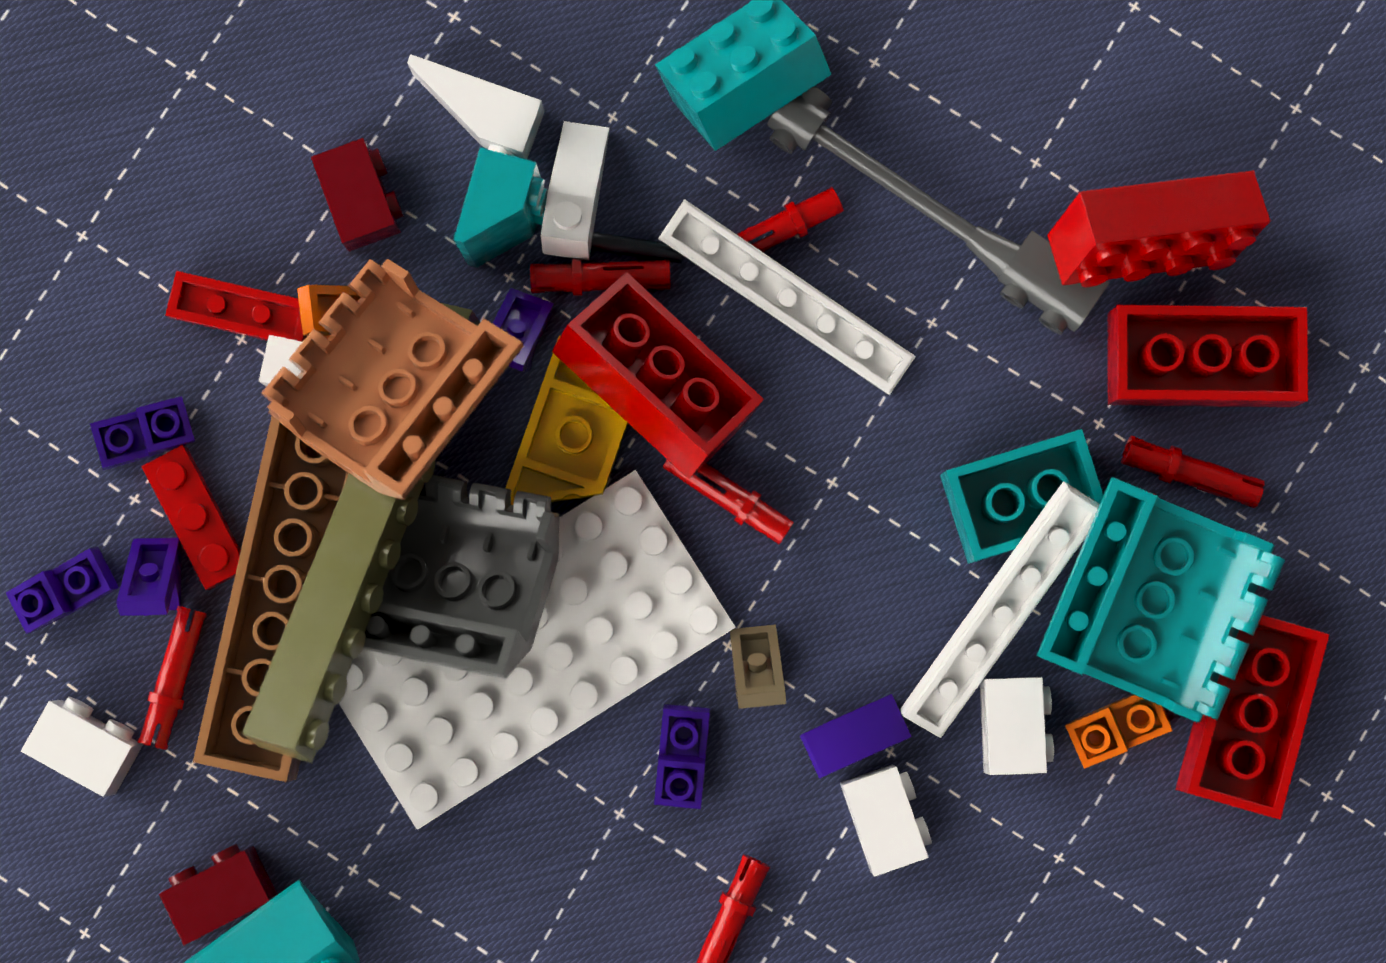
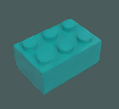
(743, 70)
(1004, 494)

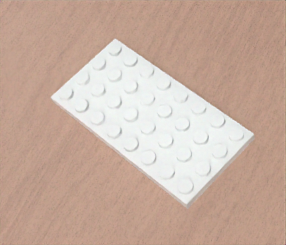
(613, 621)

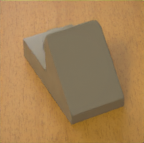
(757, 666)

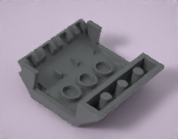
(469, 579)

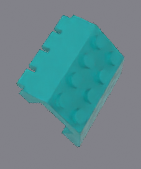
(1161, 602)

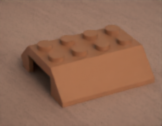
(388, 379)

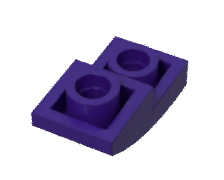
(142, 433)
(62, 590)
(855, 736)
(682, 756)

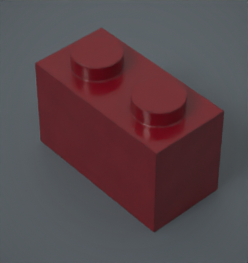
(356, 193)
(218, 894)

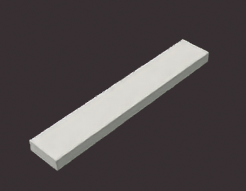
(786, 297)
(1001, 610)

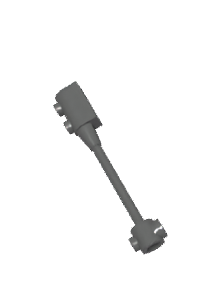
(1024, 269)

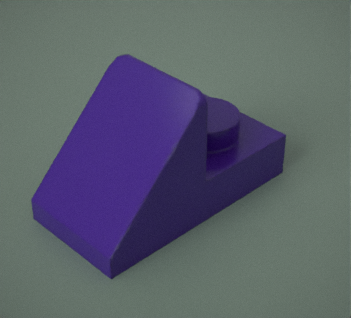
(524, 319)
(151, 578)

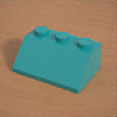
(500, 206)
(283, 930)

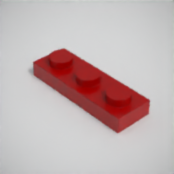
(234, 308)
(194, 516)

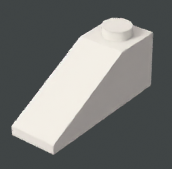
(490, 113)
(574, 191)

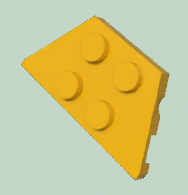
(567, 440)

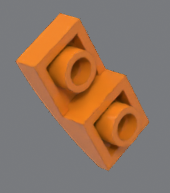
(1117, 728)

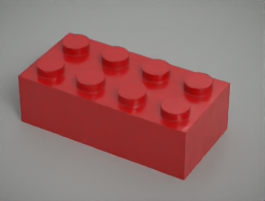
(1157, 228)
(1207, 356)
(657, 375)
(1255, 742)

